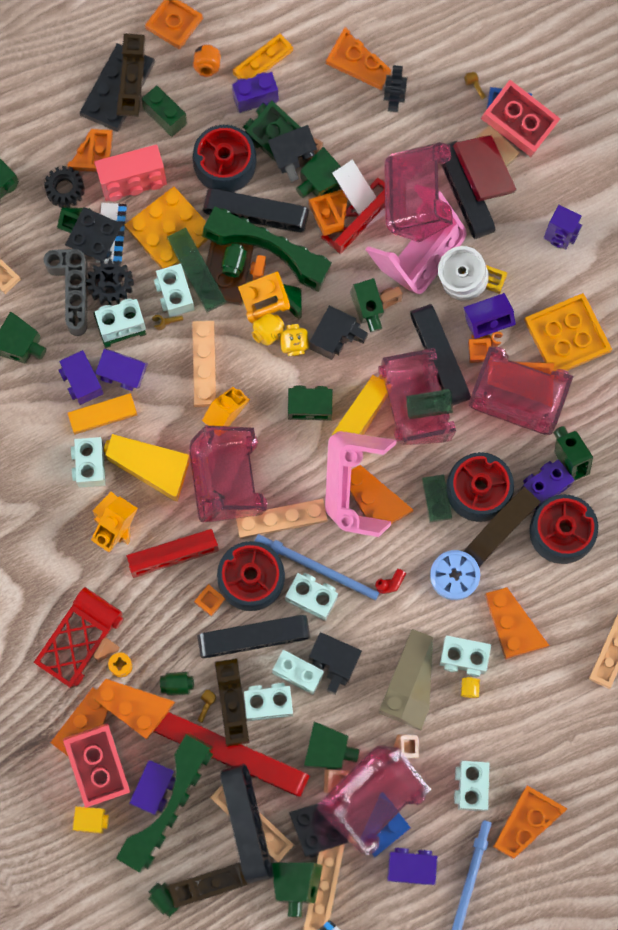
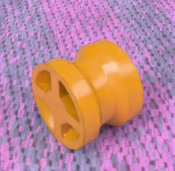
(120, 669)

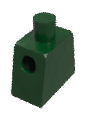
(318, 175)
(366, 295)
(19, 340)
(573, 453)
(328, 749)
(296, 884)

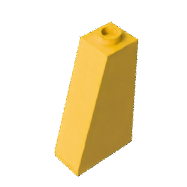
(364, 407)
(151, 464)

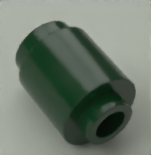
(233, 260)
(176, 683)
(162, 899)

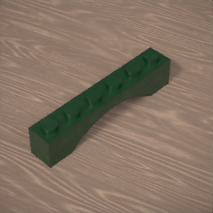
(228, 229)
(189, 759)

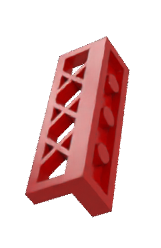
(351, 232)
(172, 553)

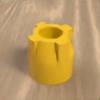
(470, 687)

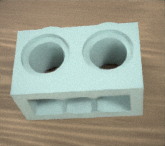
(178, 289)
(121, 326)
(94, 461)
(308, 601)
(465, 649)
(298, 672)
(269, 709)
(479, 786)

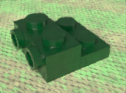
(267, 125)

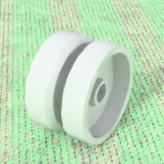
(466, 285)

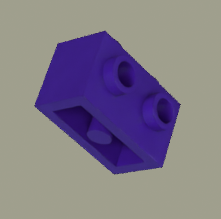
(254, 91)
(563, 227)
(489, 315)
(121, 369)
(80, 377)
(549, 482)
(153, 788)
(412, 868)

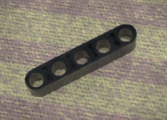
(258, 210)
(474, 212)
(433, 336)
(253, 636)
(246, 824)

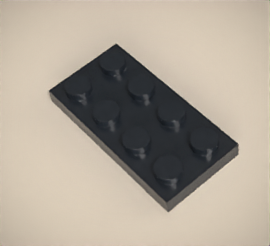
(103, 98)

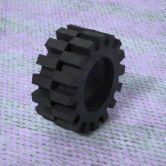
(64, 175)

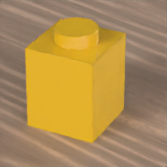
(90, 820)

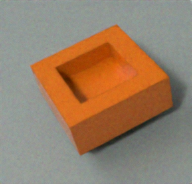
(258, 268)
(478, 349)
(210, 600)

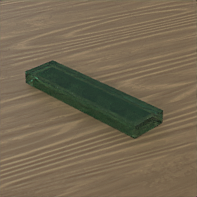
(196, 270)

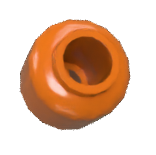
(207, 60)

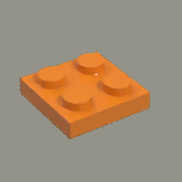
(174, 22)

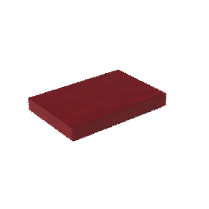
(484, 168)

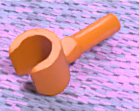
(493, 343)

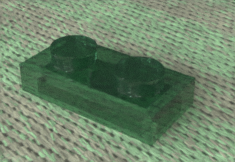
(429, 404)
(436, 498)

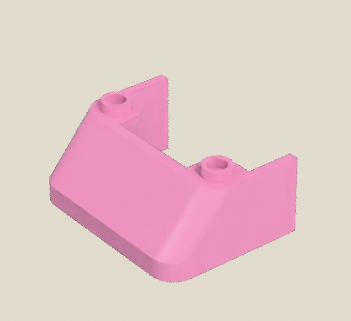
(419, 260)
(344, 452)

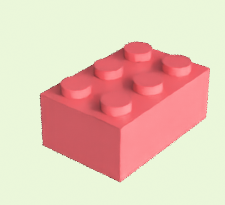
(520, 118)
(131, 173)
(96, 765)

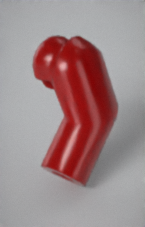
(390, 585)

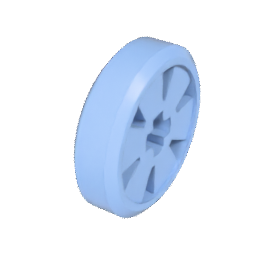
(461, 563)

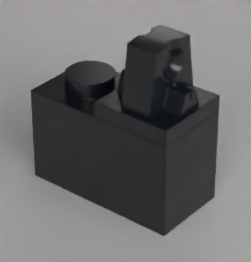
(290, 147)
(333, 330)
(337, 658)

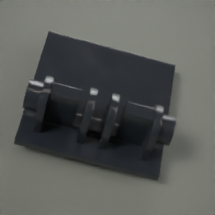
(94, 234)
(315, 831)

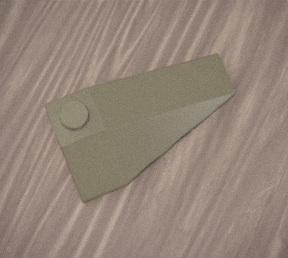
(410, 686)

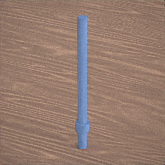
(315, 566)
(480, 845)

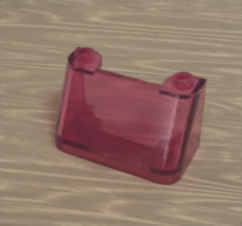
(413, 192)
(413, 375)
(520, 392)
(224, 473)
(373, 796)

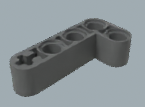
(72, 292)

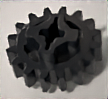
(395, 88)
(110, 273)

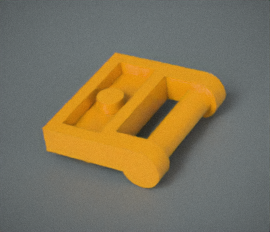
(263, 289)

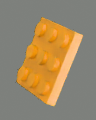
(162, 218)
(568, 333)

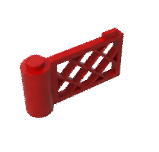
(95, 611)

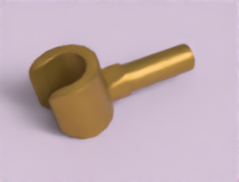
(472, 78)
(164, 321)
(209, 698)

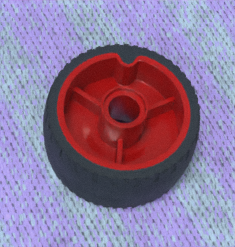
(224, 173)
(475, 503)
(558, 545)
(255, 593)

